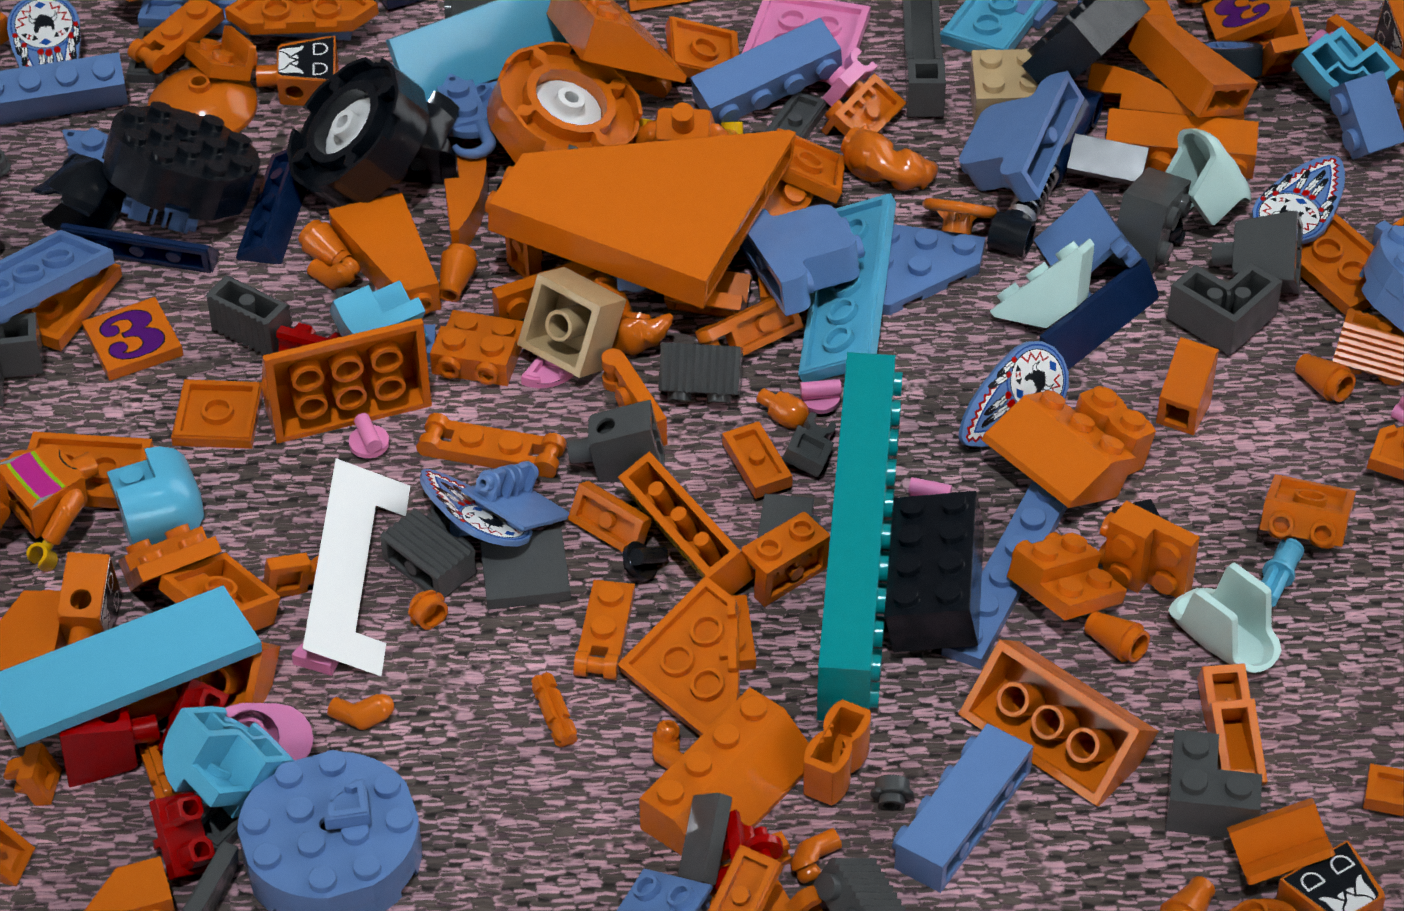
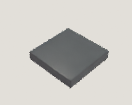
(527, 572)

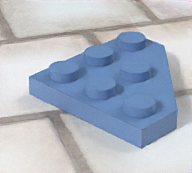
(925, 263)

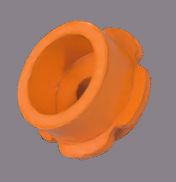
(427, 609)

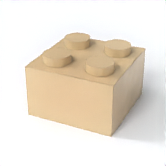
(998, 78)
(571, 321)

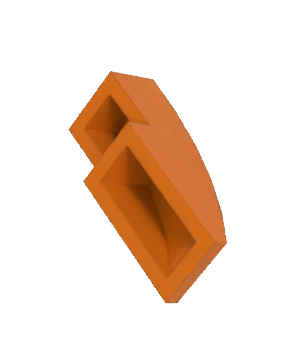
(1133, 90)
(466, 199)
(1233, 716)

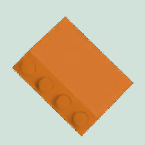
(611, 37)
(339, 378)

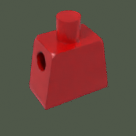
(105, 745)

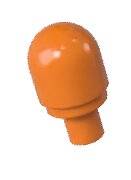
(784, 408)

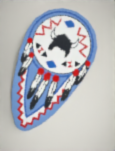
(44, 32)
(1311, 190)
(1023, 371)
(465, 515)

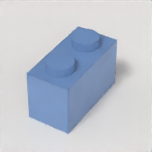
(1366, 115)

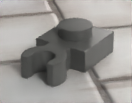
(810, 446)

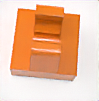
(34, 774)

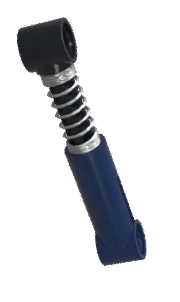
(1016, 228)

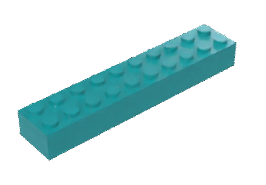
(859, 534)

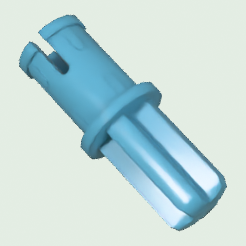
(1280, 570)

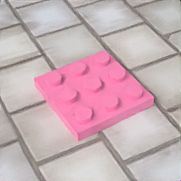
(843, 19)

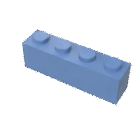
(767, 72)
(61, 88)
(962, 807)

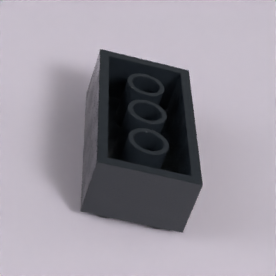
(1082, 37)
(935, 572)

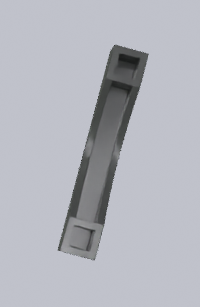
(923, 59)

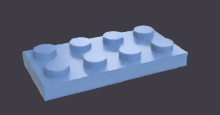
(48, 269)

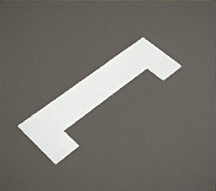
(343, 565)

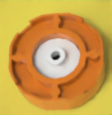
(558, 100)

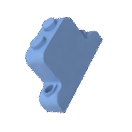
(1022, 138)
(802, 253)

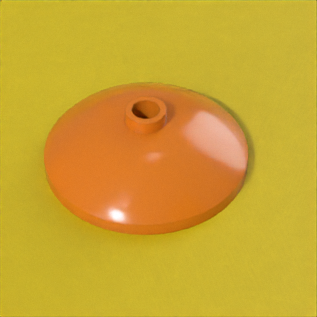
(195, 92)

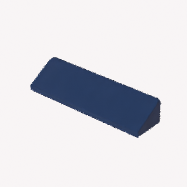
(272, 214)
(150, 249)
(1103, 313)

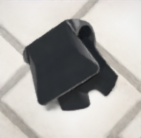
(435, 156)
(86, 195)

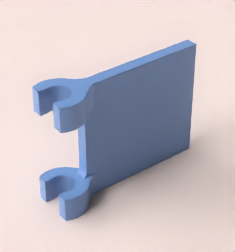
(1087, 221)

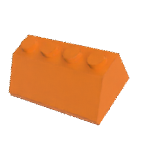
(1072, 727)
(746, 754)

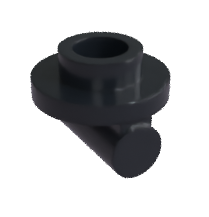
(641, 560)

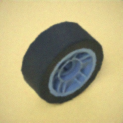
(1242, 54)

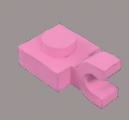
(846, 77)

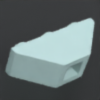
(1050, 290)

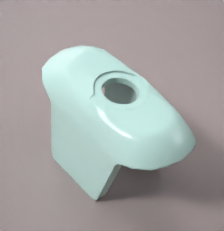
(1213, 174)
(1231, 619)

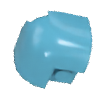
(1339, 60)
(370, 310)
(156, 495)
(219, 757)

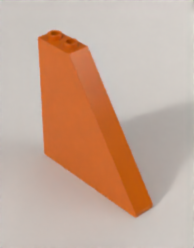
(645, 210)

